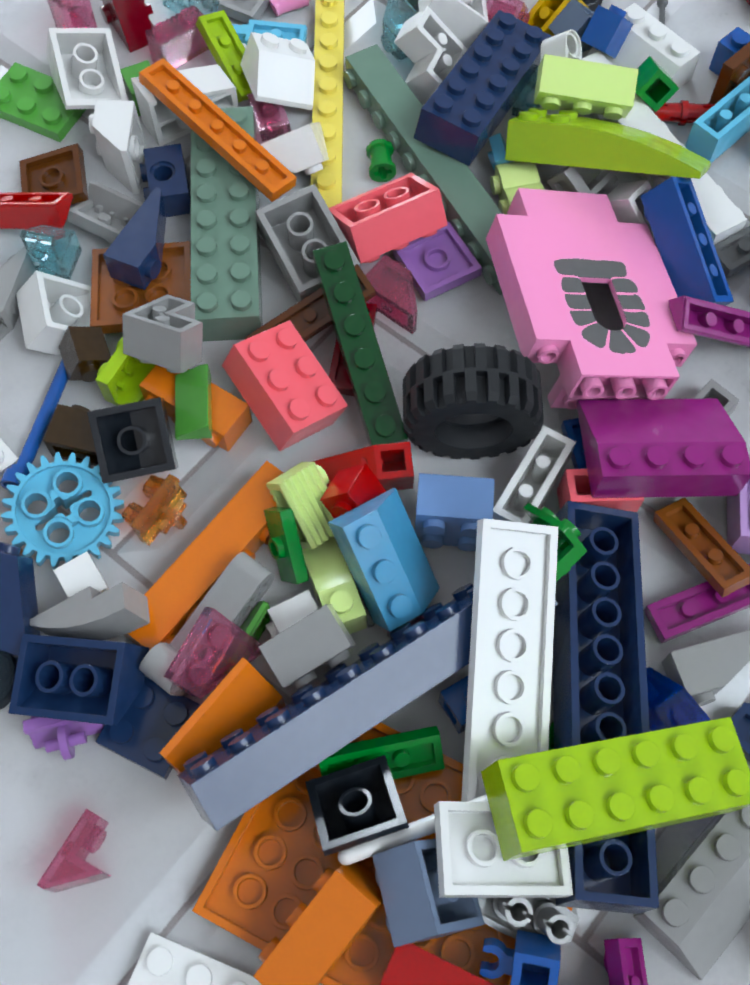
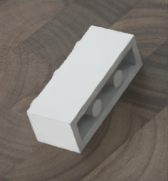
(535, 476)

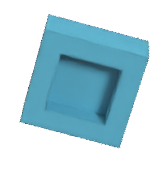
(498, 152)

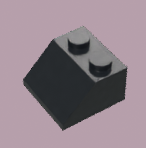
(132, 440)
(356, 805)

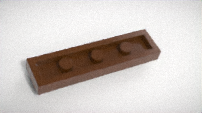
(311, 313)

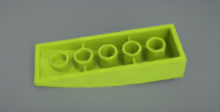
(596, 144)

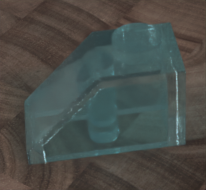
(395, 15)

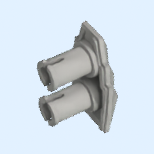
(530, 915)

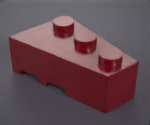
(129, 20)

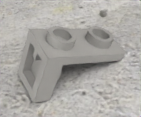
(572, 181)

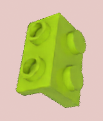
(121, 377)

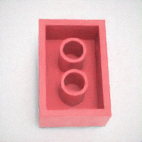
(390, 216)
(284, 384)

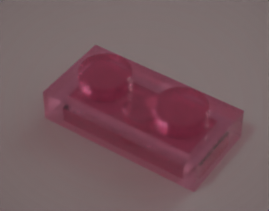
(269, 118)

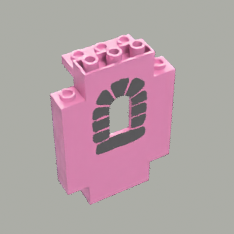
(543, 256)

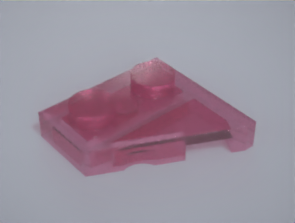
(210, 653)

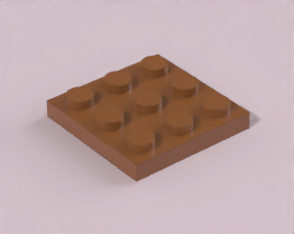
(113, 298)

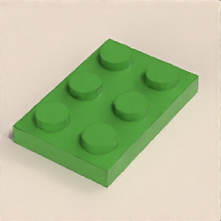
(35, 103)

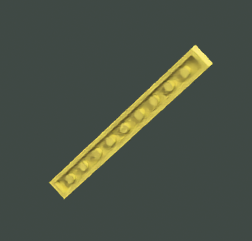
(329, 95)

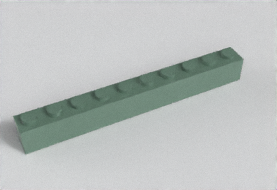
(397, 114)

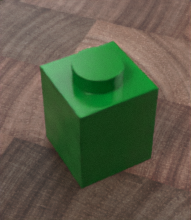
(654, 84)

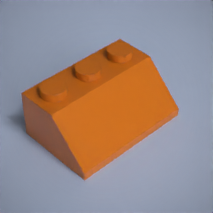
(229, 707)

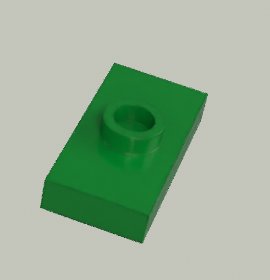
(286, 545)

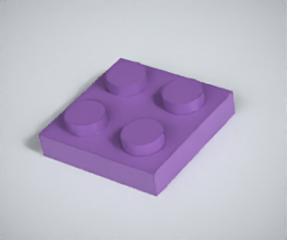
(439, 262)

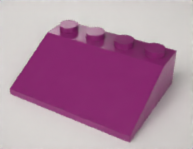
(662, 448)

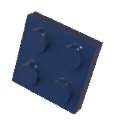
(148, 728)

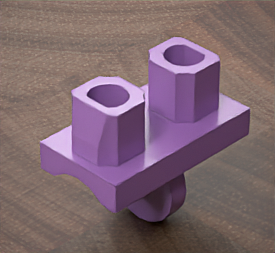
(59, 734)

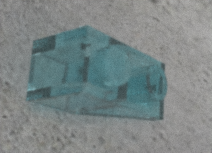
(52, 249)

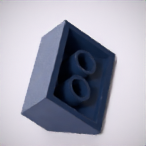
(76, 679)

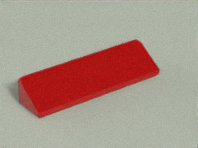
(33, 209)

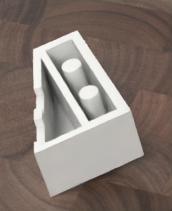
(162, 122)

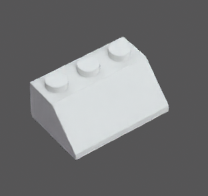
(654, 39)

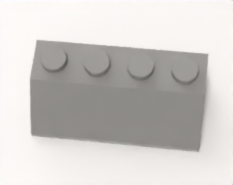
(705, 894)

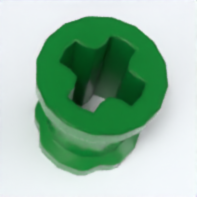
(381, 167)

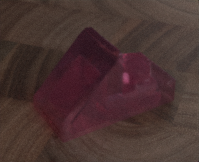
(70, 865)

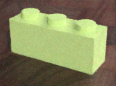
(585, 87)

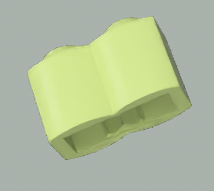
(510, 177)

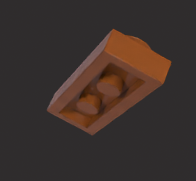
(703, 547)

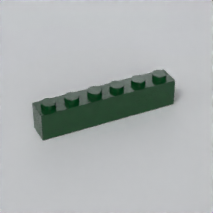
(358, 345)

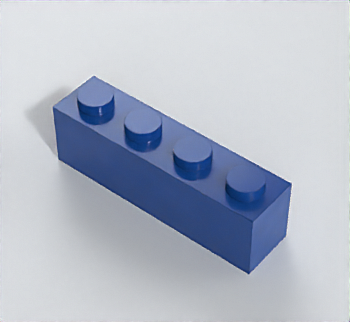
(685, 241)

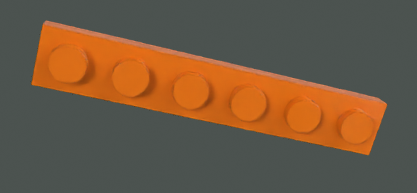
(217, 129)

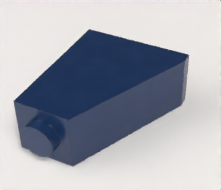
(17, 597)

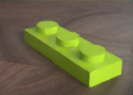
(225, 49)

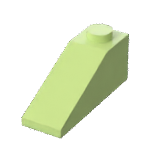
(335, 584)

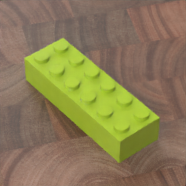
(616, 787)

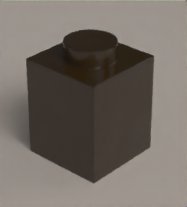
(83, 352)

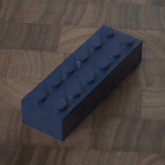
(481, 88)

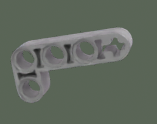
(232, 595)

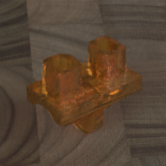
(161, 510)

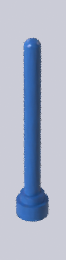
(38, 429)

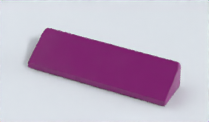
(711, 320)

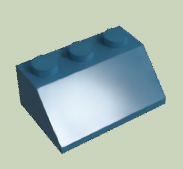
(386, 560)

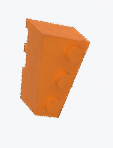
(322, 928)

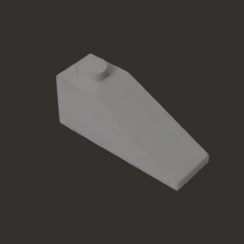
(708, 665)

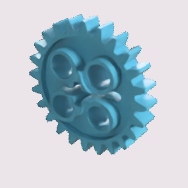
(43, 485)

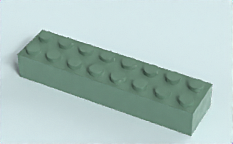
(224, 241)

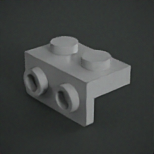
(104, 212)

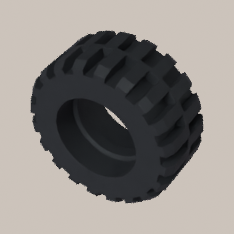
(472, 401)

